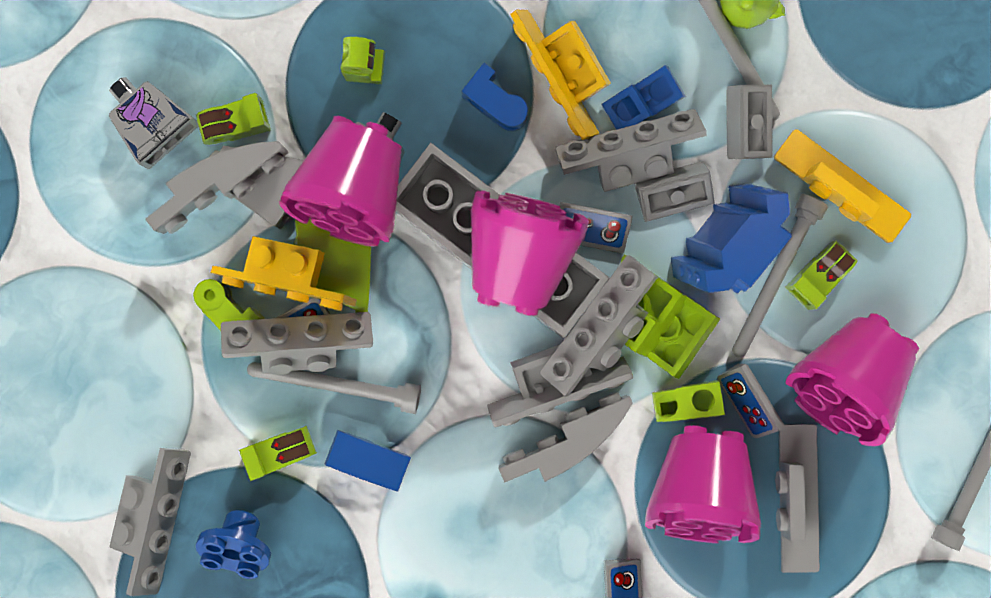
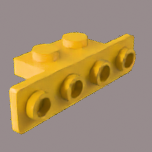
(568, 67)
(842, 186)
(286, 268)

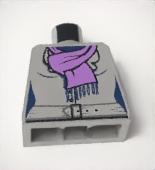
(148, 121)

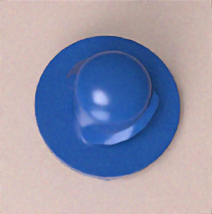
(234, 546)

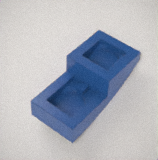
(644, 99)
(367, 460)

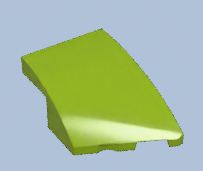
(344, 265)
(672, 328)

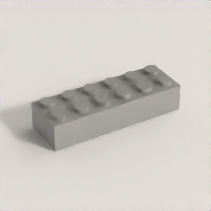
(438, 202)

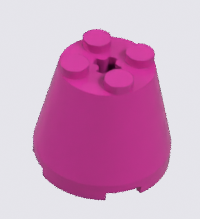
(348, 183)
(521, 249)
(856, 379)
(706, 489)

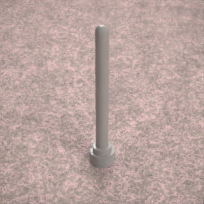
(734, 47)
(808, 212)
(404, 397)
(951, 531)

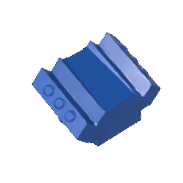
(736, 241)

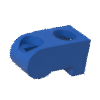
(492, 101)

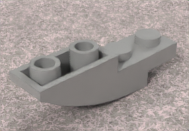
(227, 171)
(583, 435)

